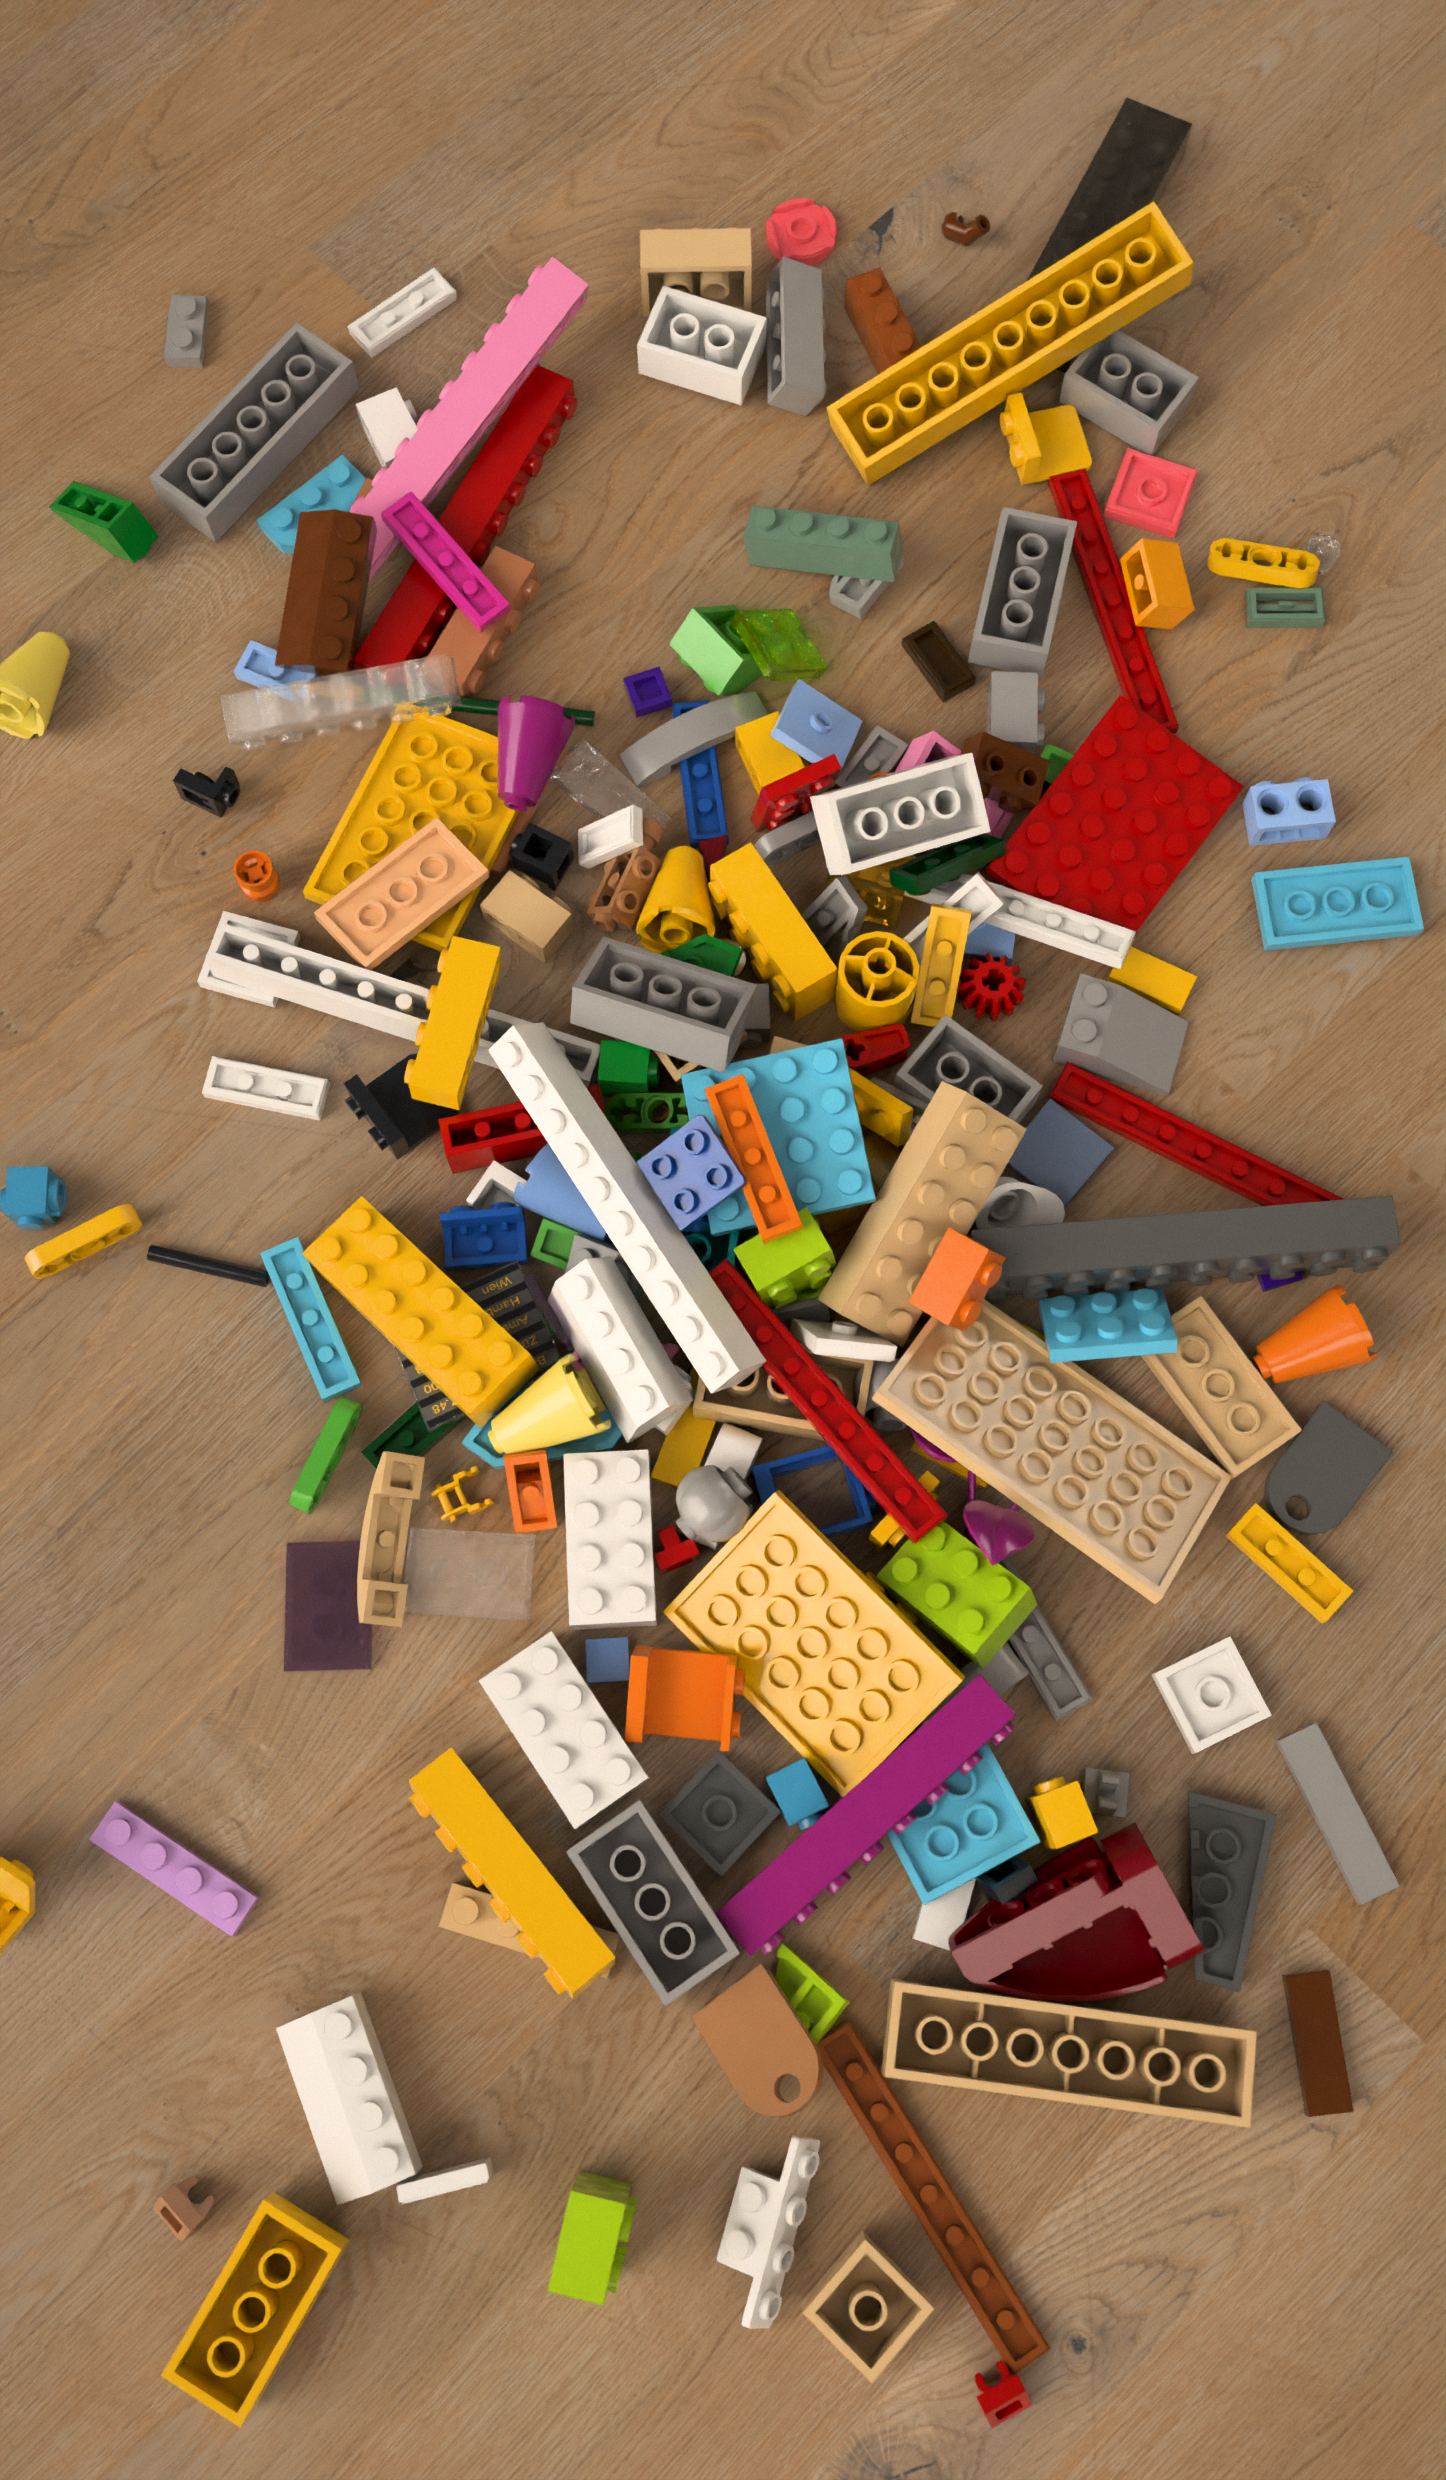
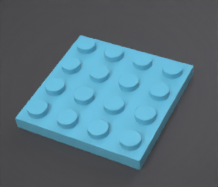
(811, 1125)

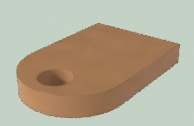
(760, 2042)

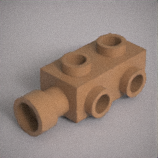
(628, 889)

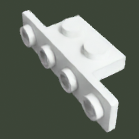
(764, 2227)

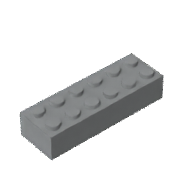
(255, 432)

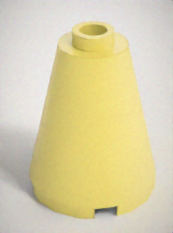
(31, 684)
(550, 1412)

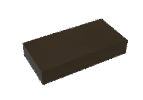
(938, 661)

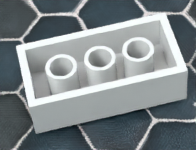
(900, 814)
(609, 1540)
(564, 1730)

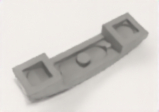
(689, 735)

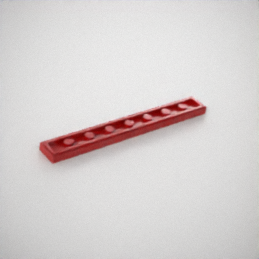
(1109, 598)
(1181, 1141)
(831, 1411)

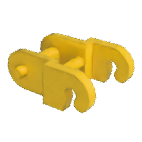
(441, 1493)

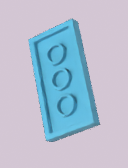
(1337, 903)

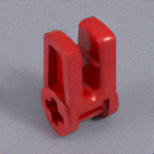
(876, 1048)

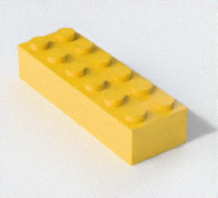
(421, 1311)

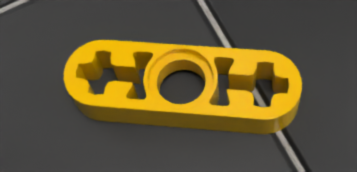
(1298, 571)
(83, 1241)

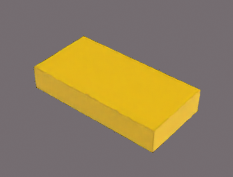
(1154, 980)

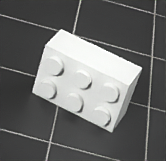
(702, 345)

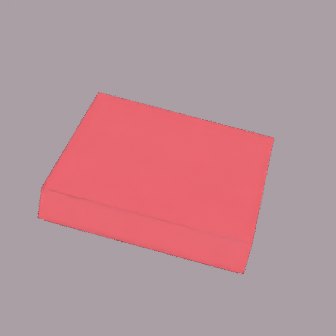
(1150, 493)

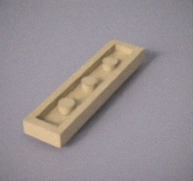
(470, 1914)

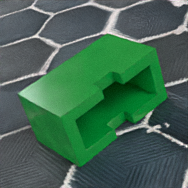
(627, 1068)

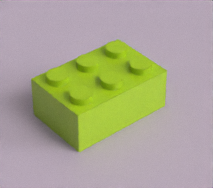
(958, 1592)
(588, 2247)

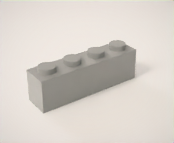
(795, 337)

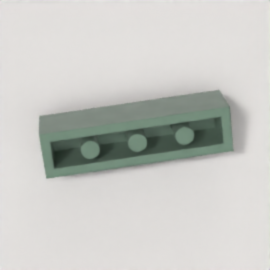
(823, 543)

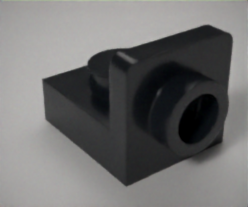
(206, 793)
(1007, 1881)

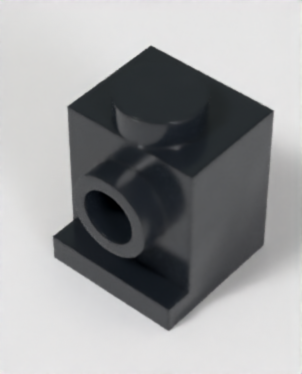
(538, 843)

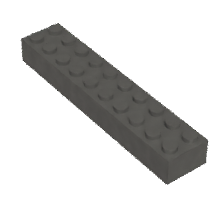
(1192, 1247)

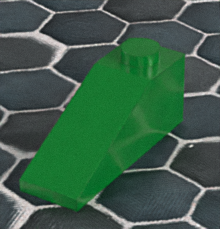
(106, 520)

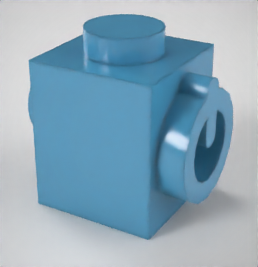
(33, 1196)

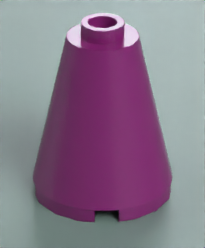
(529, 747)

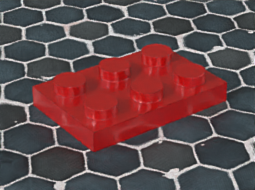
(793, 793)

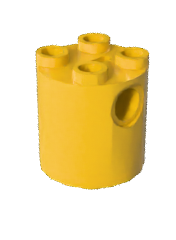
(876, 981)

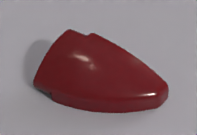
(1083, 1930)

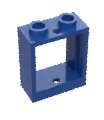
(862, 1500)

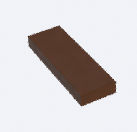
(1317, 2043)

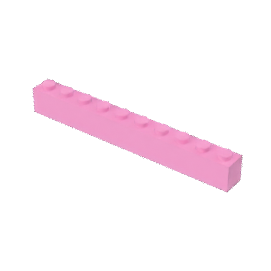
(475, 398)

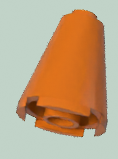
(1316, 1341)

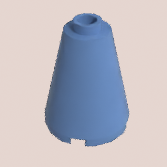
(556, 1196)

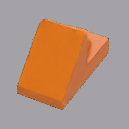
(530, 1491)

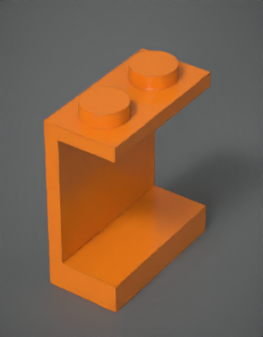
(683, 1695)

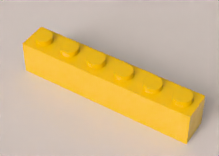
(512, 1874)

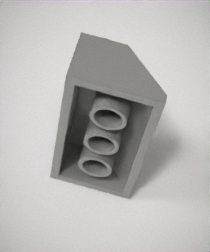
(662, 1004)

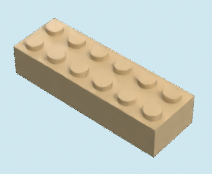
(932, 1187)

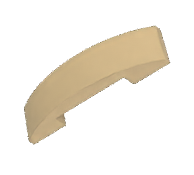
(384, 1539)

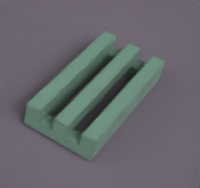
(1285, 613)

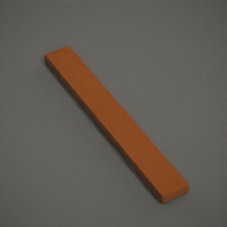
(931, 2198)

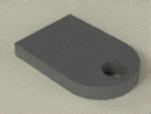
(1326, 1469)

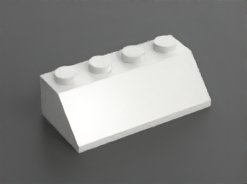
(617, 1346)
(349, 2099)

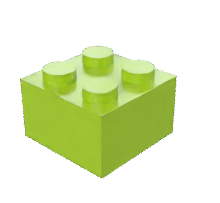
(787, 1264)

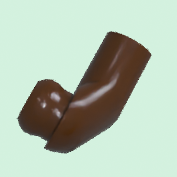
(962, 233)

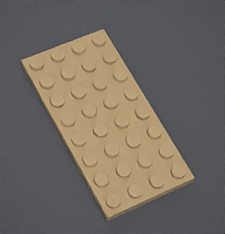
(1057, 1445)

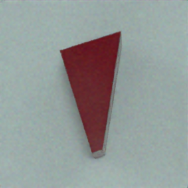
(712, 851)

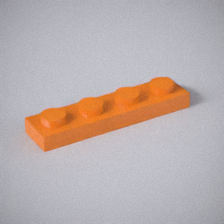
(754, 1155)

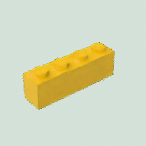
(454, 1022)

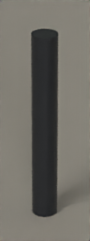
(208, 1266)

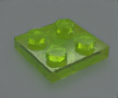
(779, 644)

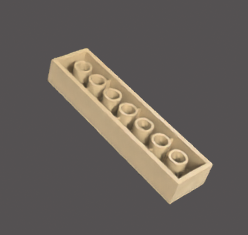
(1069, 2053)

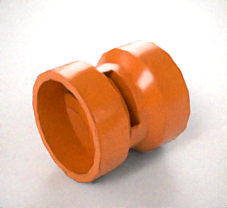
(252, 868)

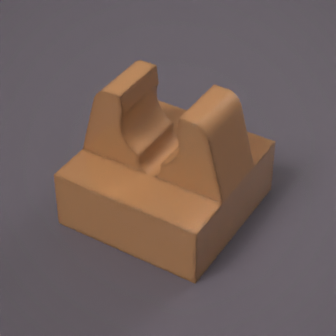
(178, 2210)

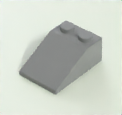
(1120, 1036)

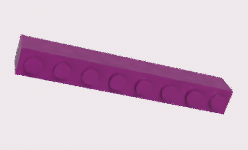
(866, 1815)

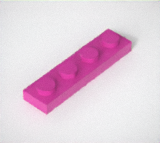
(445, 561)

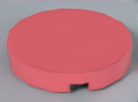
(801, 231)

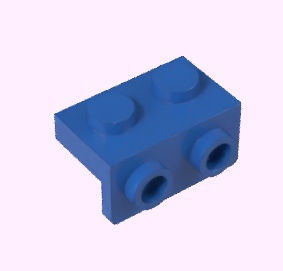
(484, 1236)

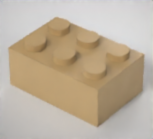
(697, 262)

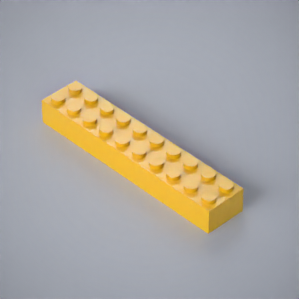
(1011, 343)

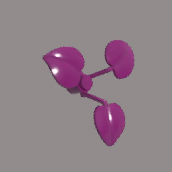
(988, 1526)

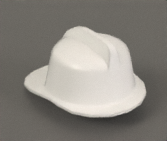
(1018, 1205)

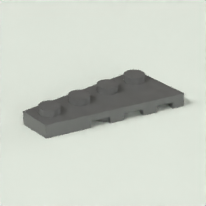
(1226, 1881)

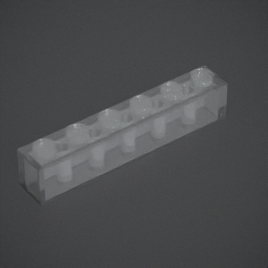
(341, 701)

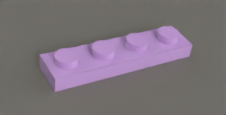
(175, 1868)

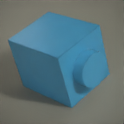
(797, 1794)

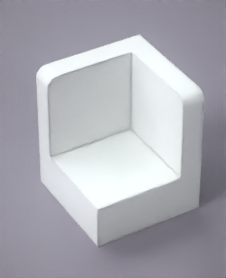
(494, 1187)

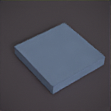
(1058, 1152)

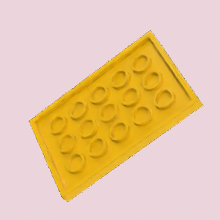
(418, 775)
(816, 1643)

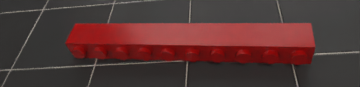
(474, 515)

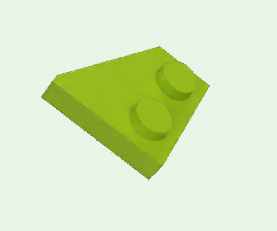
(809, 1993)

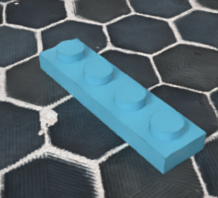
(311, 1320)

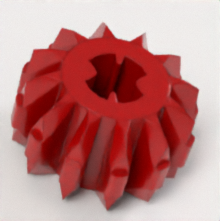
(994, 973)

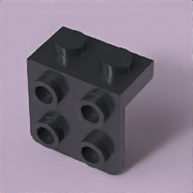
(391, 1111)

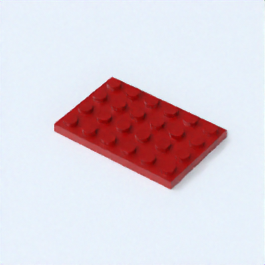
(1117, 821)

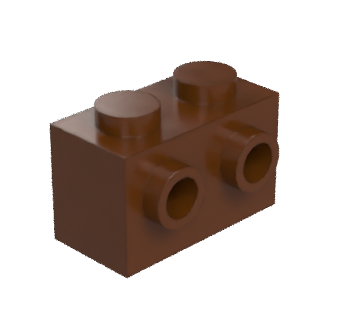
(1007, 772)

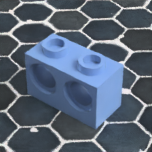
(1290, 820)

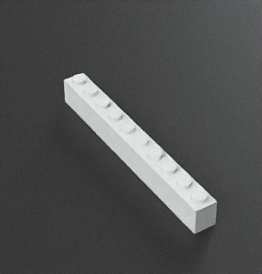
(358, 993)
(627, 1206)

